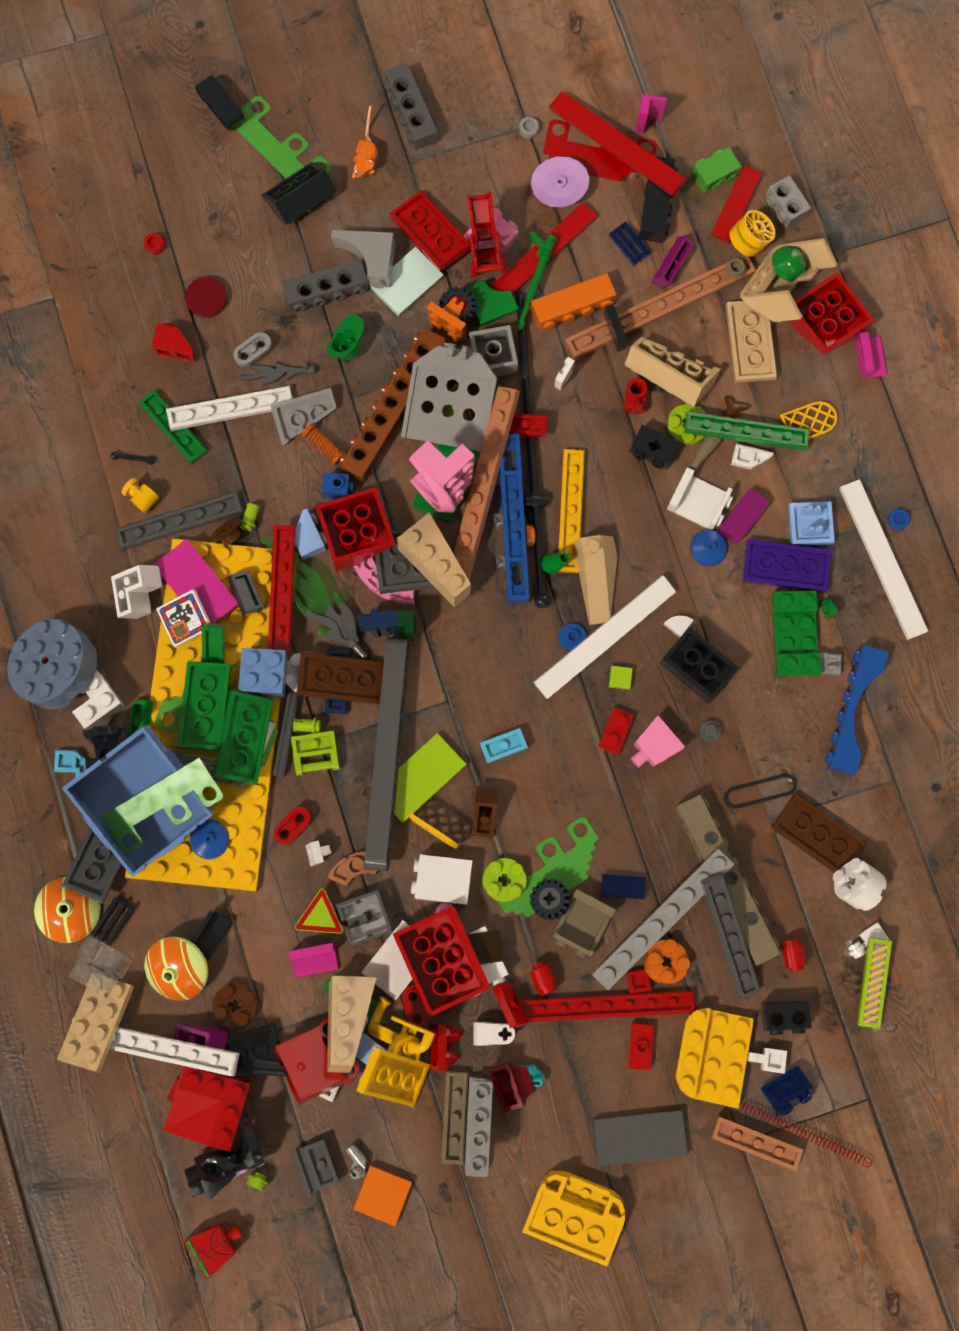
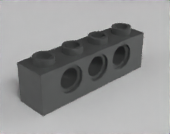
(402, 78)
(315, 281)

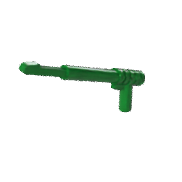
(543, 254)

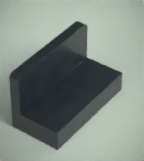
(211, 933)

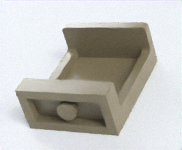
(582, 924)

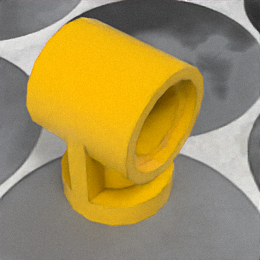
(141, 497)

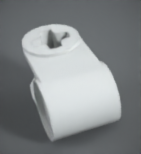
(488, 1033)

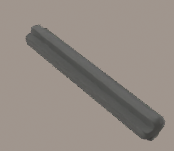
(285, 735)

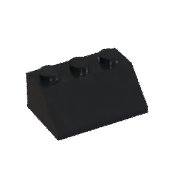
(299, 193)

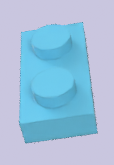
(503, 745)

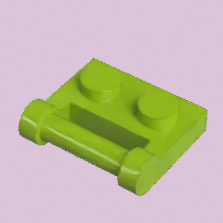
(314, 745)

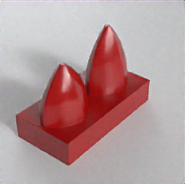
(440, 1056)

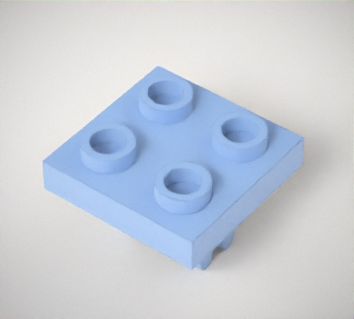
(811, 523)

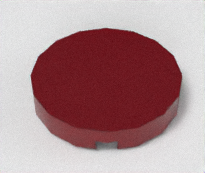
(205, 297)

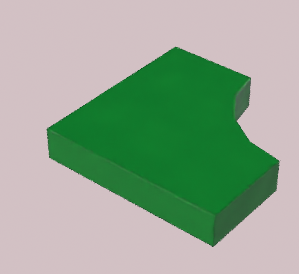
(490, 303)

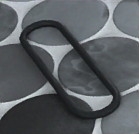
(759, 782)

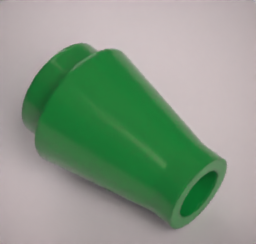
(554, 562)

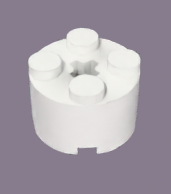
(859, 884)

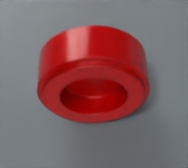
(154, 243)

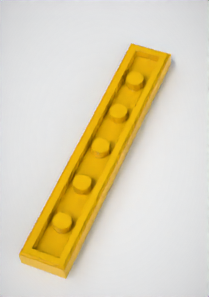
(571, 505)

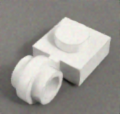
(857, 948)

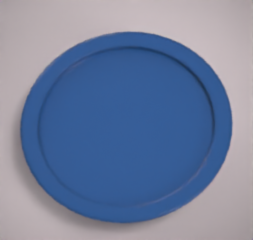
(709, 547)
(209, 839)

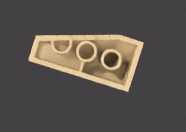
(597, 570)

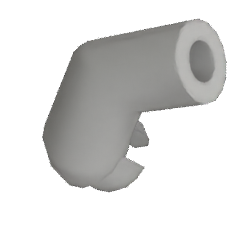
(359, 1162)

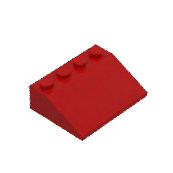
(441, 961)

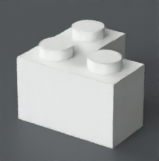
(132, 590)
(101, 705)

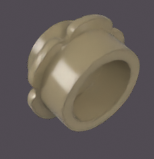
(735, 263)

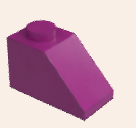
(201, 1035)

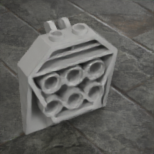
(465, 368)

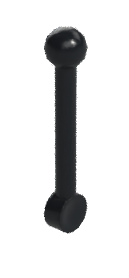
(150, 460)

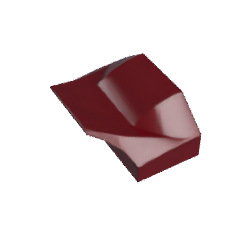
(511, 1085)

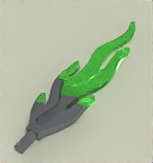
(320, 610)

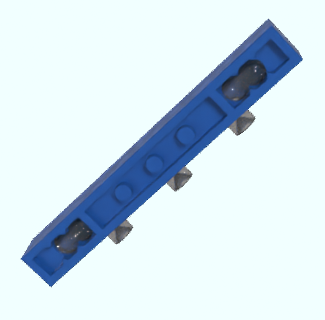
(513, 524)

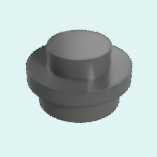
(709, 731)

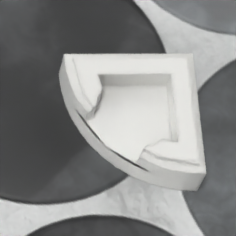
(678, 624)

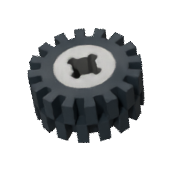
(555, 904)

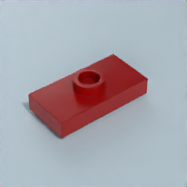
(510, 1005)
(640, 1046)

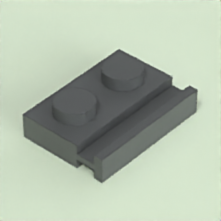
(316, 1166)

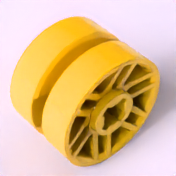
(752, 233)

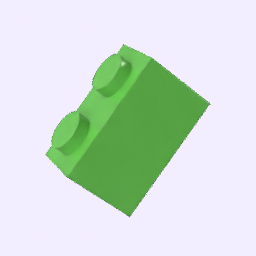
(716, 170)

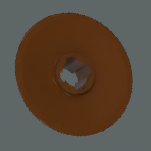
(227, 532)

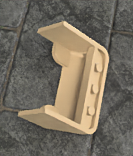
(771, 294)

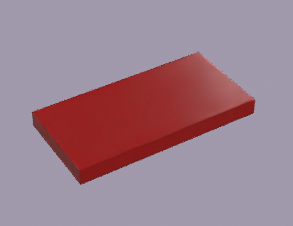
(430, 230)

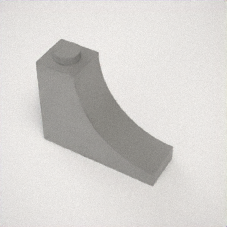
(373, 248)

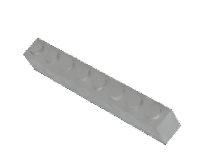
(660, 921)

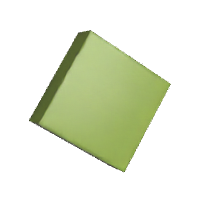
(620, 677)

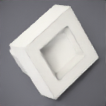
(316, 853)

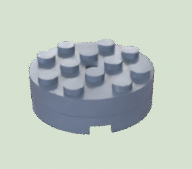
(52, 664)

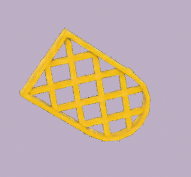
(797, 411)
(433, 831)

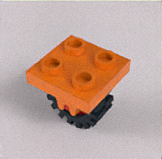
(453, 313)

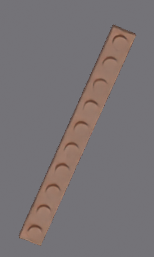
(657, 308)
(485, 478)

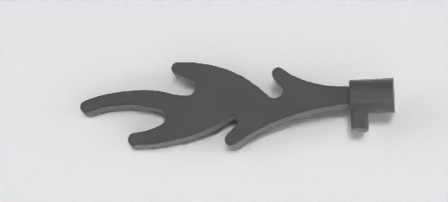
(275, 374)

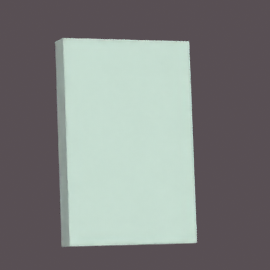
(409, 282)

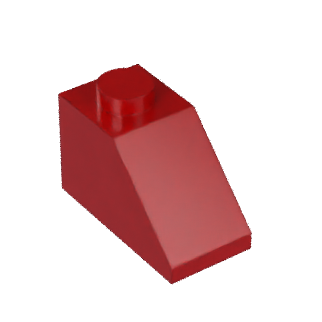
(171, 343)

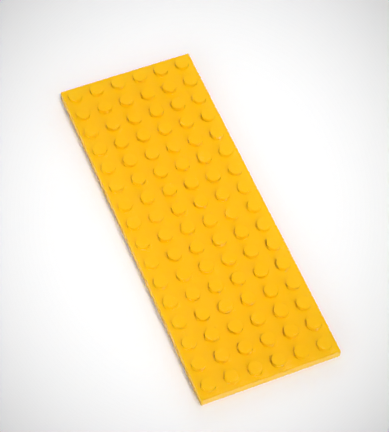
(241, 808)

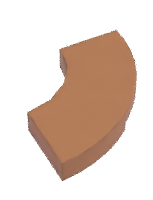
(349, 868)

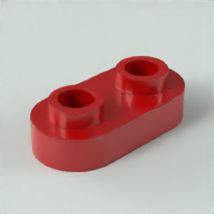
(292, 825)
(414, 1007)

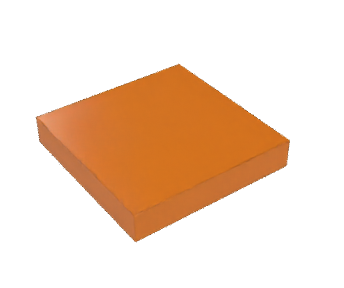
(382, 1195)

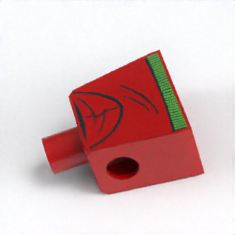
(213, 1247)

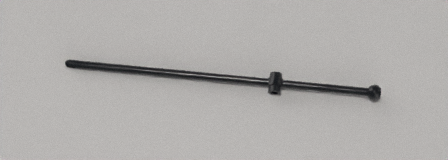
(533, 500)

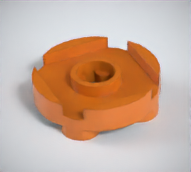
(666, 974)

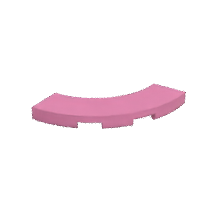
(368, 574)

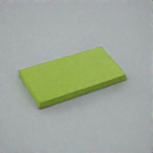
(425, 775)

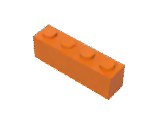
(573, 302)

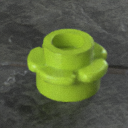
(257, 1181)

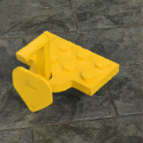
(395, 1072)

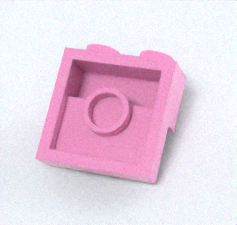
(506, 231)

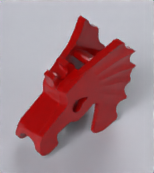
(482, 230)

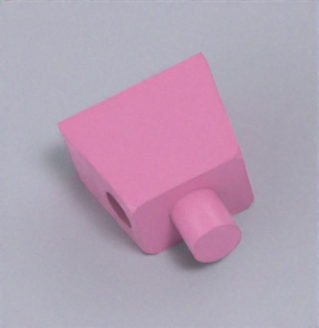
(656, 744)

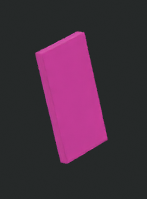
(187, 570)

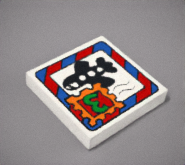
(183, 617)

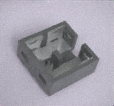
(365, 918)

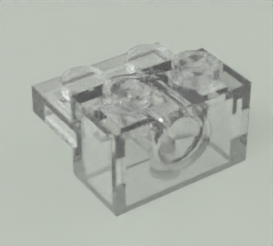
(97, 953)

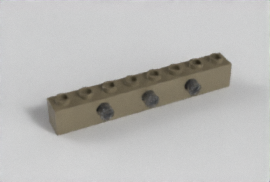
(705, 839)

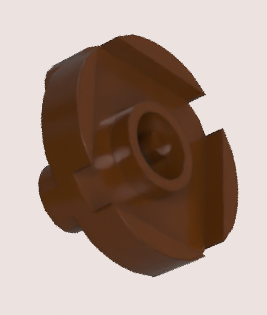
(228, 994)

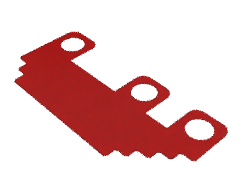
(596, 160)

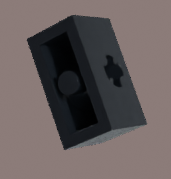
(646, 439)

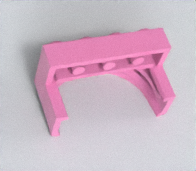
(442, 478)

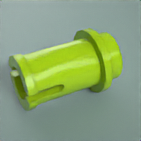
(249, 517)
(307, 725)

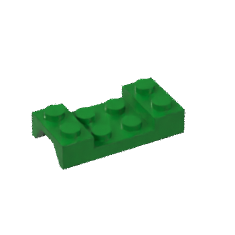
(795, 633)

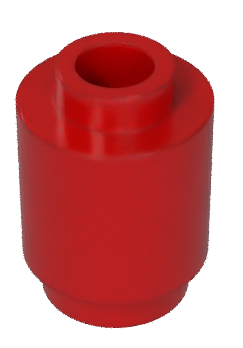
(793, 955)
(543, 978)

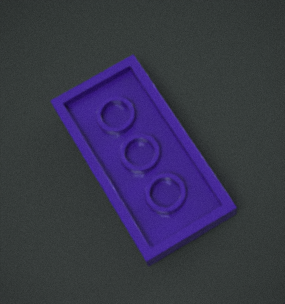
(786, 565)

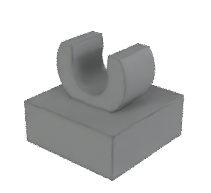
(830, 664)

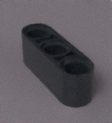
(220, 102)

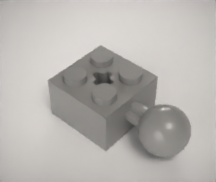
(501, 342)

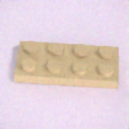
(750, 344)
(95, 1027)

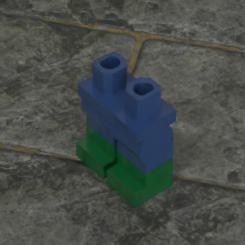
(389, 623)

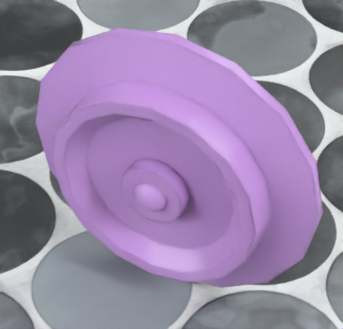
(560, 182)

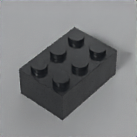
(699, 665)

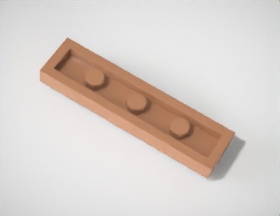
(756, 1143)

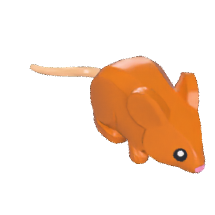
(367, 154)

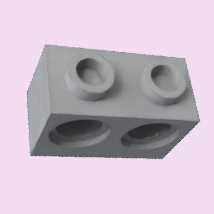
(792, 200)

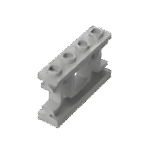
(478, 1126)

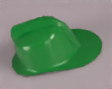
(346, 339)

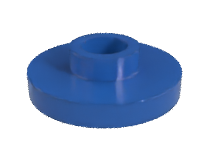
(571, 636)

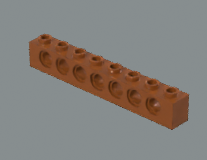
(360, 469)

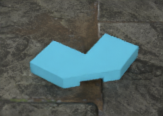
(69, 762)

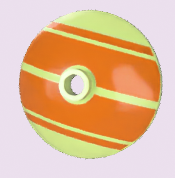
(69, 926)
(183, 962)

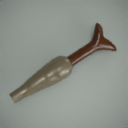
(710, 443)

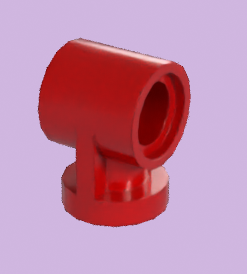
(635, 403)

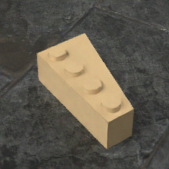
(671, 370)
(432, 556)
(346, 1019)

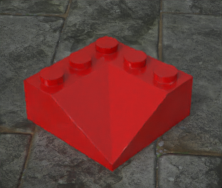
(831, 315)
(355, 528)
(207, 1107)

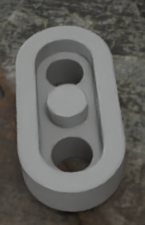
(251, 348)

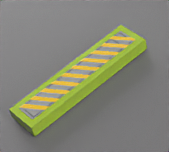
(874, 982)

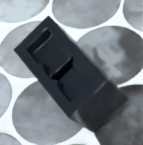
(786, 1012)

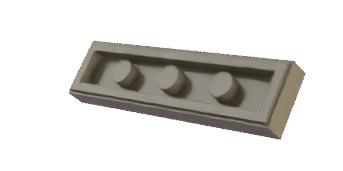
(454, 1117)

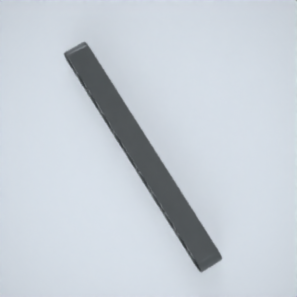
(387, 754)

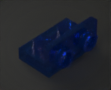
(788, 1091)

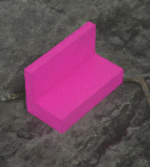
(650, 109)
(870, 356)
(313, 960)

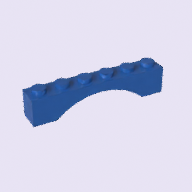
(845, 753)

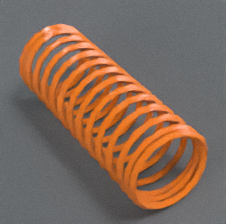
(309, 430)

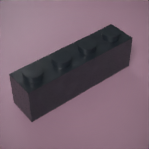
(656, 209)

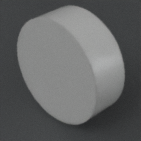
(528, 127)

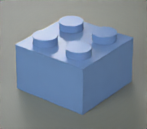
(263, 672)

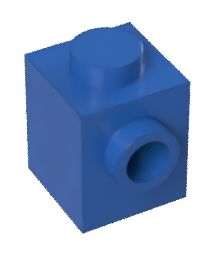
(336, 485)

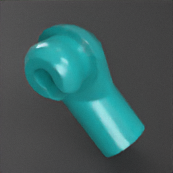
(536, 1075)

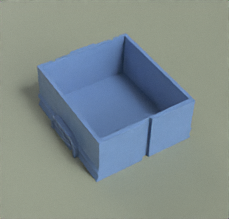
(124, 774)

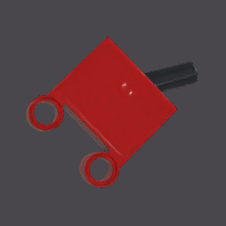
(305, 1065)

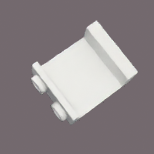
(699, 501)

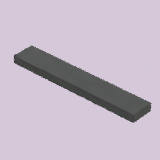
(179, 521)
(730, 935)

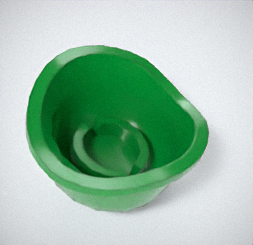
(788, 263)

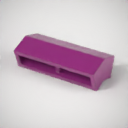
(670, 261)
(743, 516)

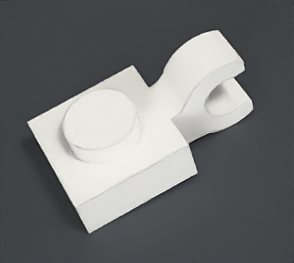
(771, 1060)

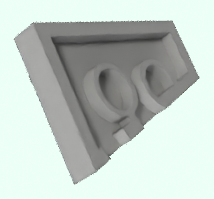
(298, 412)

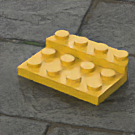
(714, 1056)
(576, 1216)

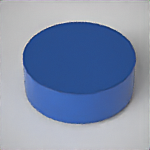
(898, 519)

